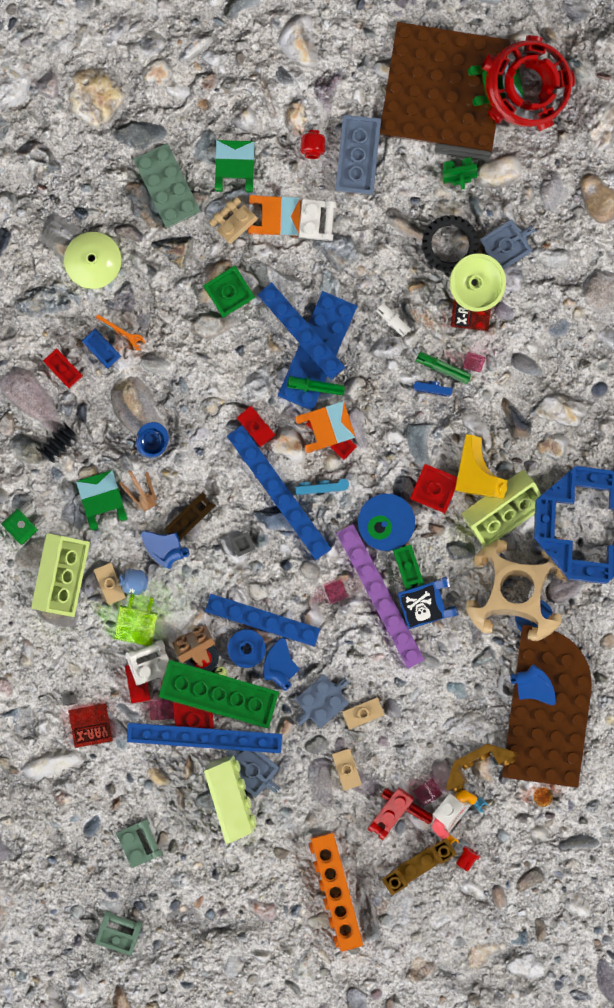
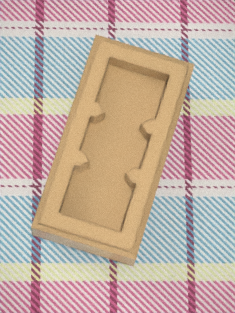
(109, 583)
(363, 713)
(346, 769)

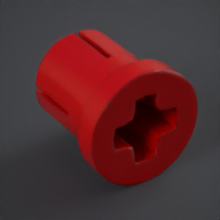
(467, 858)

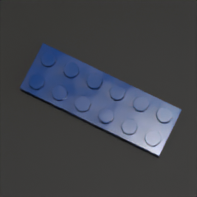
(330, 323)

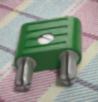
(20, 526)

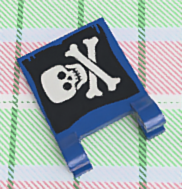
(425, 604)

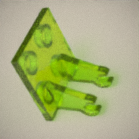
(136, 625)

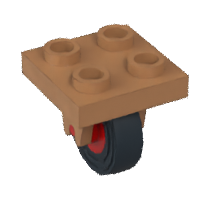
(197, 649)

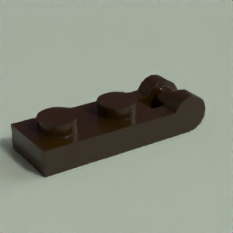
(190, 516)

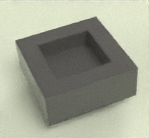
(242, 544)

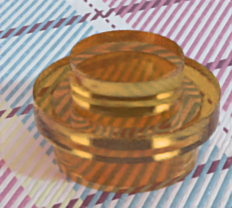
(543, 797)

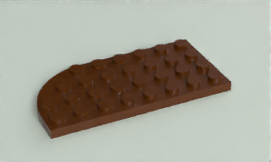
(546, 735)

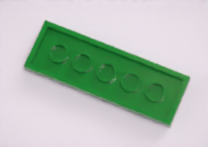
(218, 694)

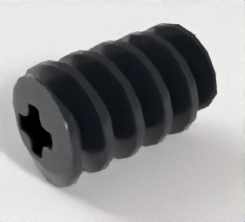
(58, 443)

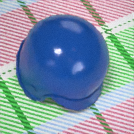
(152, 440)

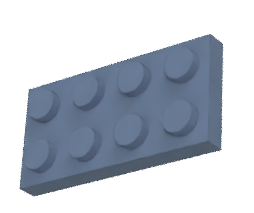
(358, 155)

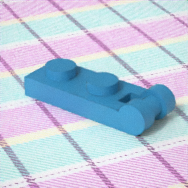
(322, 487)

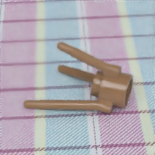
(146, 500)

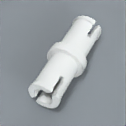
(393, 319)

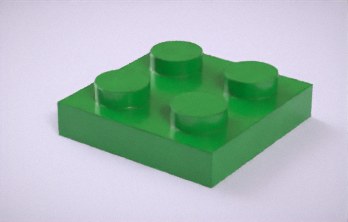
(229, 291)

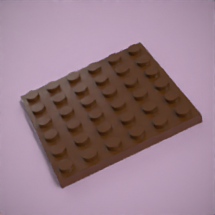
(431, 89)

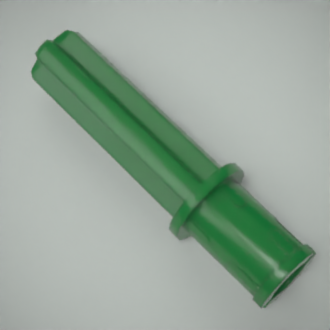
(443, 367)
(306, 384)

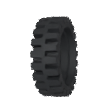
(438, 223)

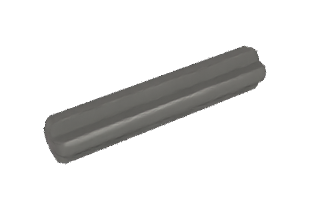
(462, 152)

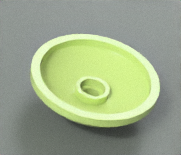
(100, 271)
(489, 286)

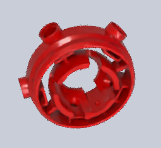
(550, 77)

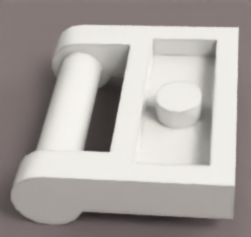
(311, 220)
(150, 669)

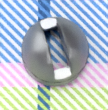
(69, 698)

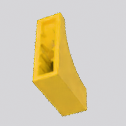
(474, 474)

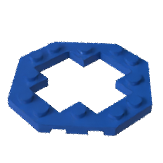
(559, 549)

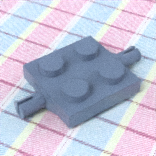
(507, 243)
(322, 701)
(256, 771)

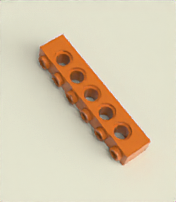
(353, 938)

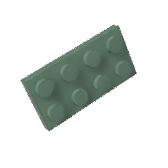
(167, 185)

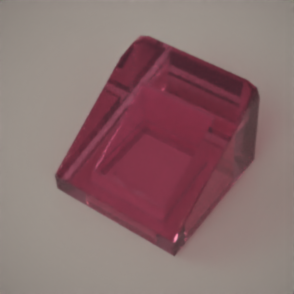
(474, 362)
(335, 591)
(161, 710)
(427, 792)

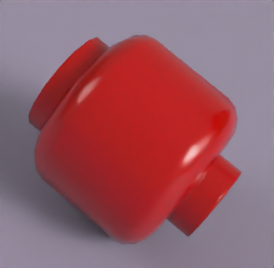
(312, 144)

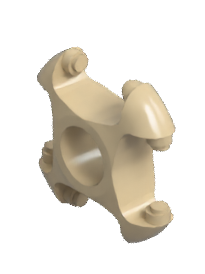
(500, 606)

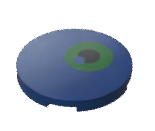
(386, 522)

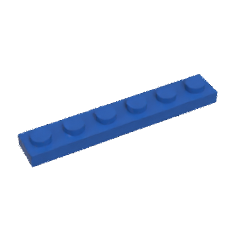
(301, 331)
(262, 620)

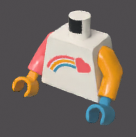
(452, 810)

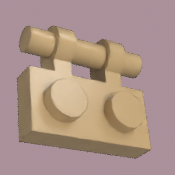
(236, 224)

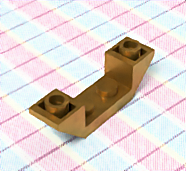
(457, 778)
(418, 865)

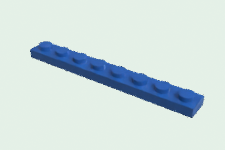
(279, 492)
(204, 738)

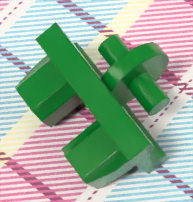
(461, 174)

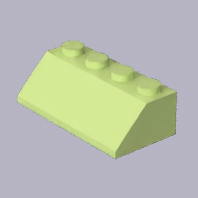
(496, 517)
(60, 575)
(230, 798)

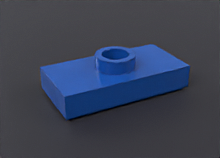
(101, 348)
(432, 388)

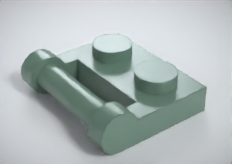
(133, 845)
(117, 939)

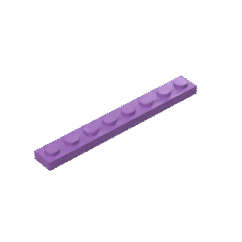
(380, 596)

